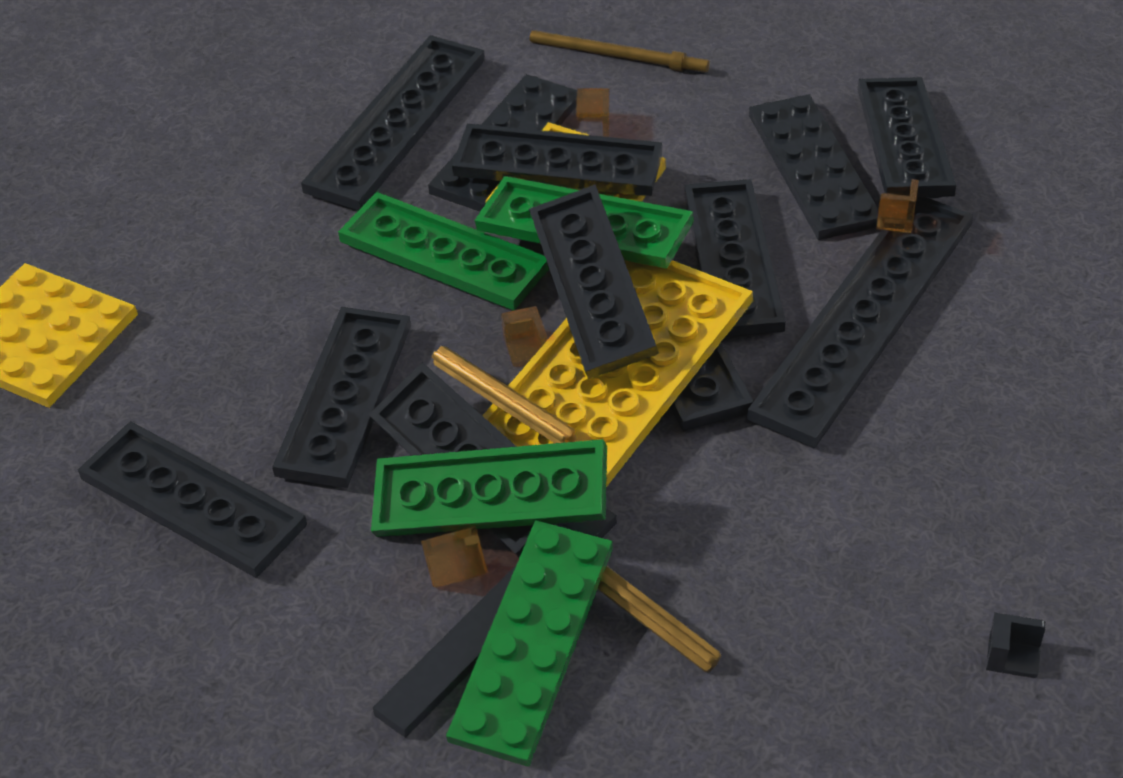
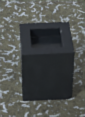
(1015, 645)

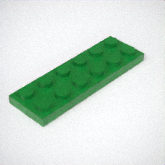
(643, 230)
(445, 250)
(490, 488)
(530, 643)

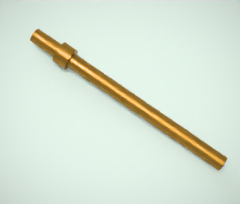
(676, 61)

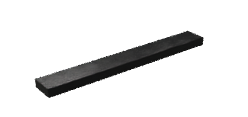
(455, 653)

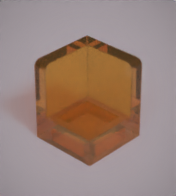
(594, 105)
(897, 211)
(523, 334)
(454, 557)

